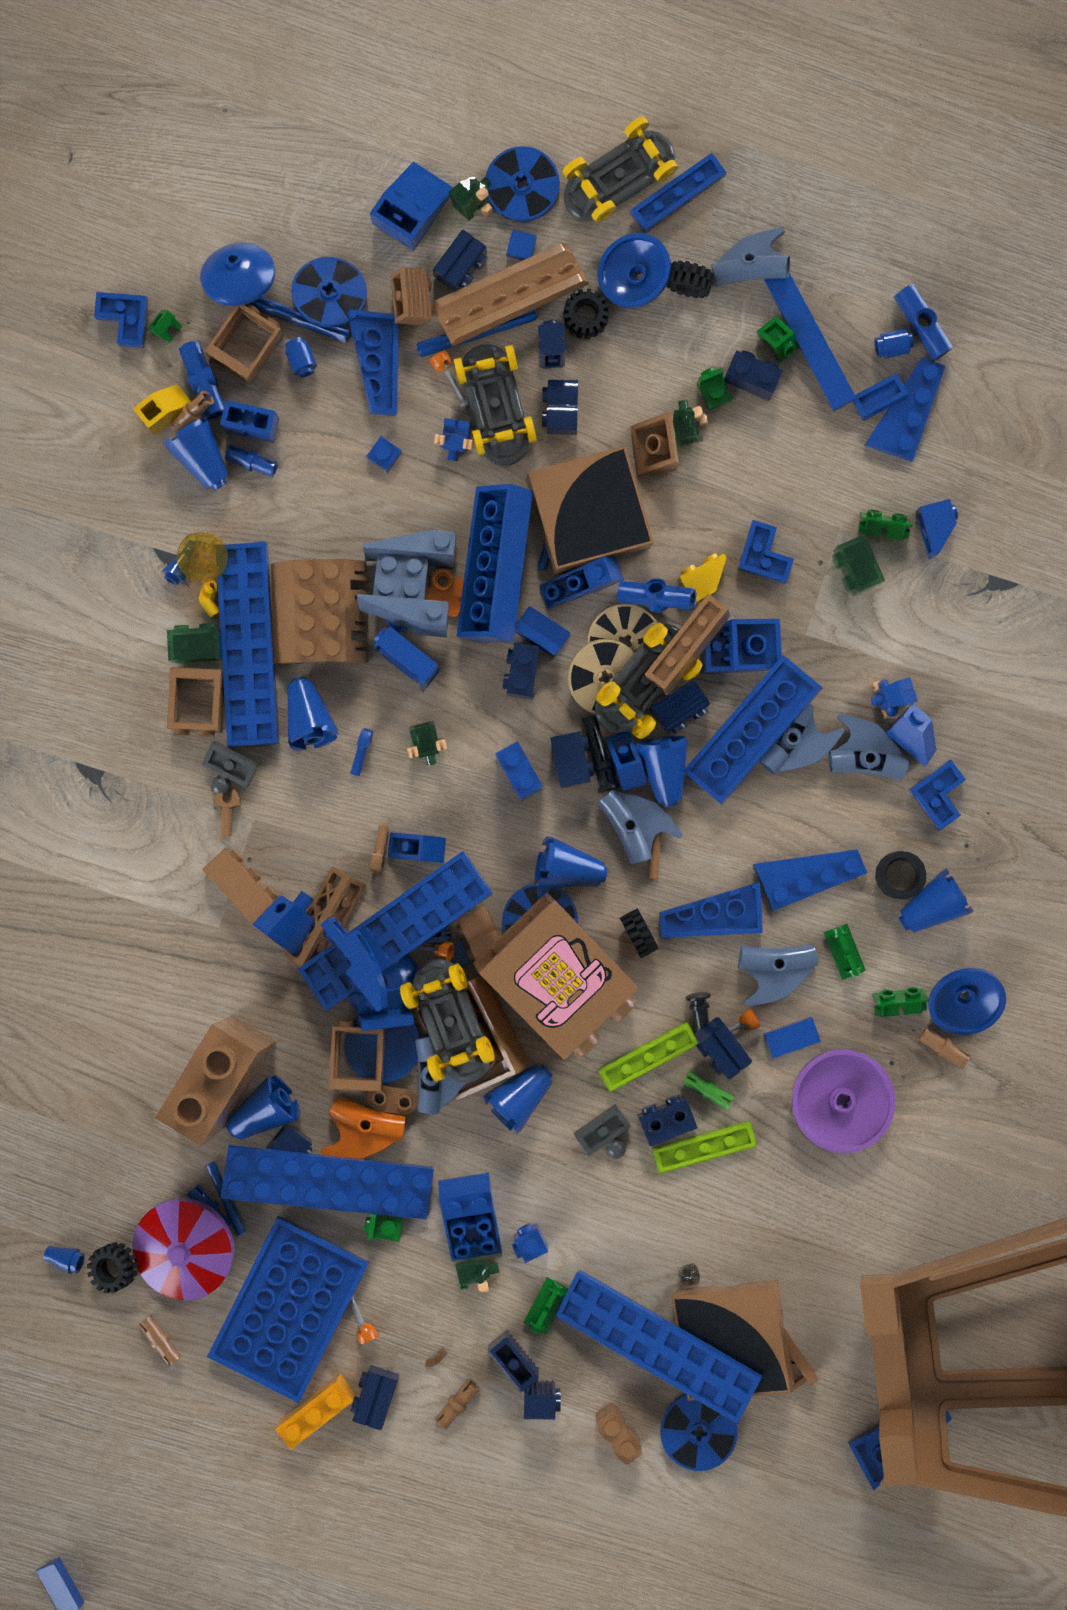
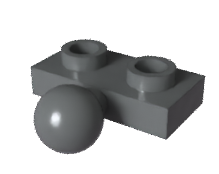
(229, 766)
(603, 1132)

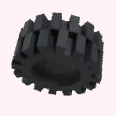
(690, 279)
(590, 299)
(639, 933)
(100, 1272)

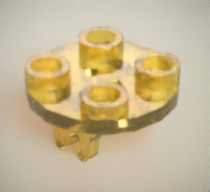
(204, 545)

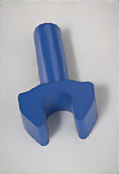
(362, 745)

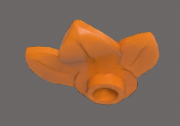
(451, 592)

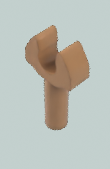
(227, 810)
(378, 854)

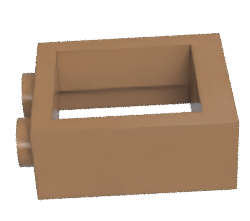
(215, 348)
(202, 675)
(355, 1083)

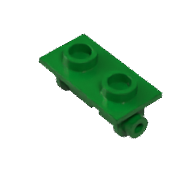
(894, 525)
(844, 951)
(911, 999)
(545, 1306)

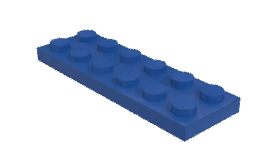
(752, 729)

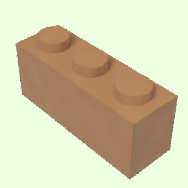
(240, 884)

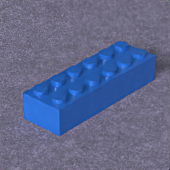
(494, 563)

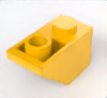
(161, 407)
(705, 577)

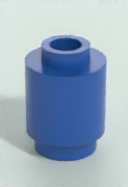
(893, 343)
(300, 357)

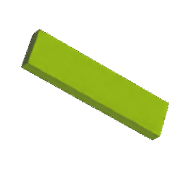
(648, 1056)
(704, 1147)

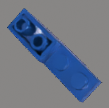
(365, 970)

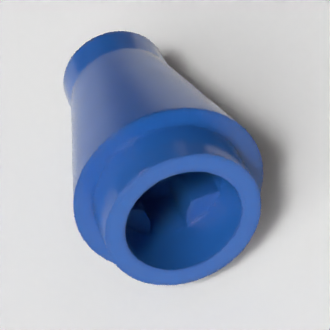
(67, 1259)

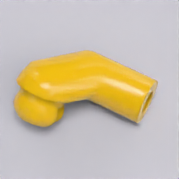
(207, 599)

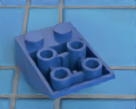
(410, 205)
(469, 1216)

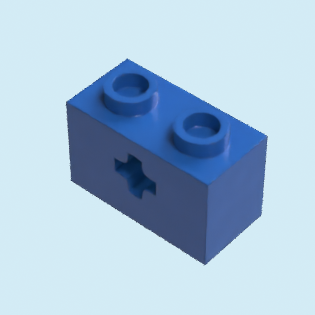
(249, 421)

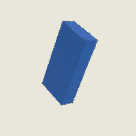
(880, 397)
(792, 1037)

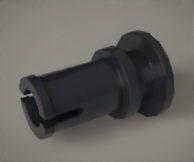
(699, 1008)

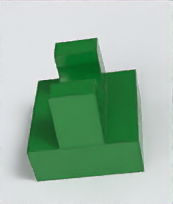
(161, 324)

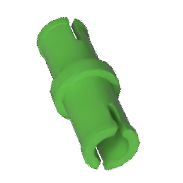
(708, 1090)

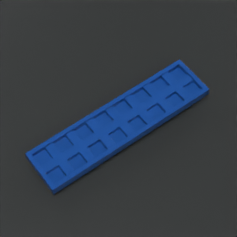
(248, 647)
(401, 926)
(326, 1182)
(658, 1346)

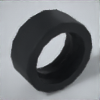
(920, 878)

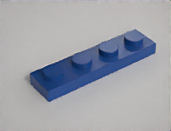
(678, 192)

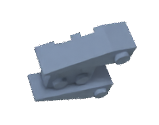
(403, 578)

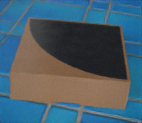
(589, 509)
(743, 1324)

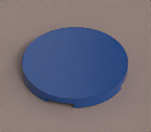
(399, 1052)

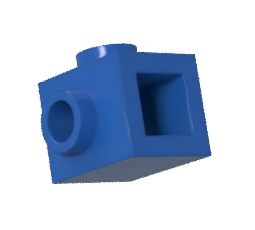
(529, 1242)

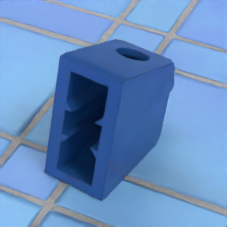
(287, 922)

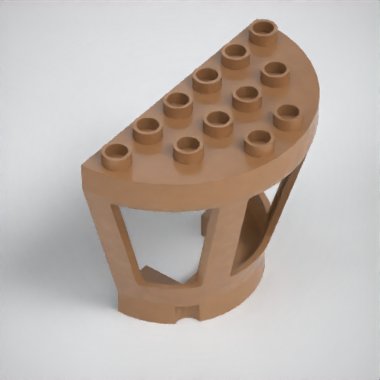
(918, 1392)

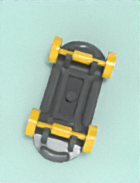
(619, 174)
(495, 403)
(630, 694)
(450, 1021)

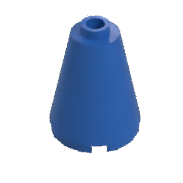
(199, 453)
(308, 716)
(665, 767)
(567, 866)
(935, 904)
(519, 1096)
(264, 1109)

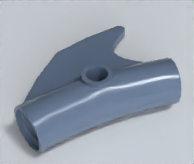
(752, 260)
(869, 740)
(806, 749)
(647, 819)
(780, 981)
(432, 1094)

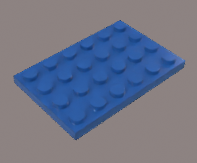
(288, 1309)

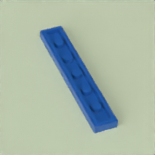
(811, 342)

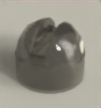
(689, 1274)

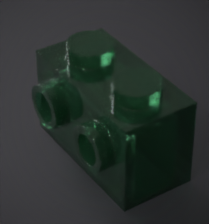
(857, 565)
(194, 644)

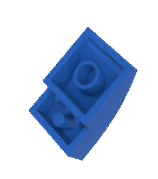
(743, 647)

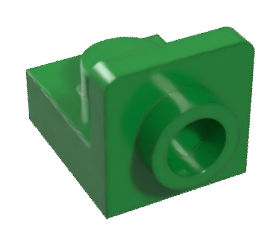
(778, 338)
(713, 388)
(383, 1227)

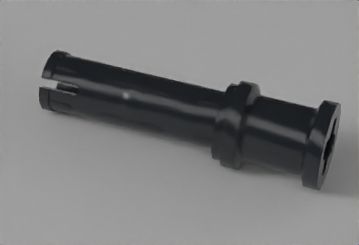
(602, 765)

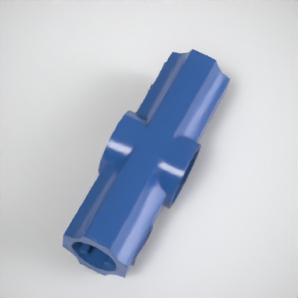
(931, 336)
(202, 377)
(656, 595)

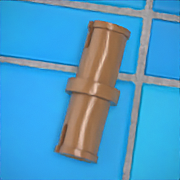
(192, 411)
(944, 1048)
(159, 1340)
(457, 1403)

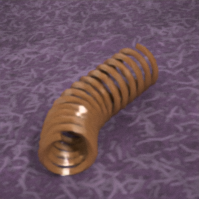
(436, 1360)

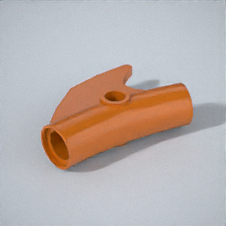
(355, 1138)

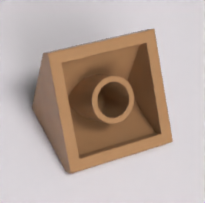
(655, 445)

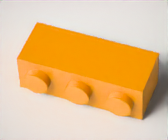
(315, 1411)

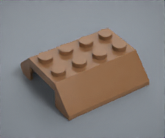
(317, 611)

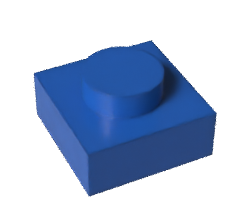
(384, 454)

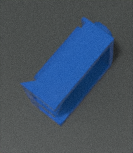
(406, 657)

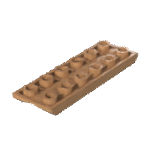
(509, 293)

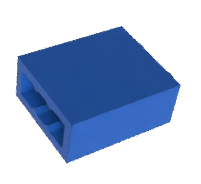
(519, 771)

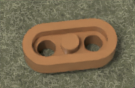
(392, 1100)

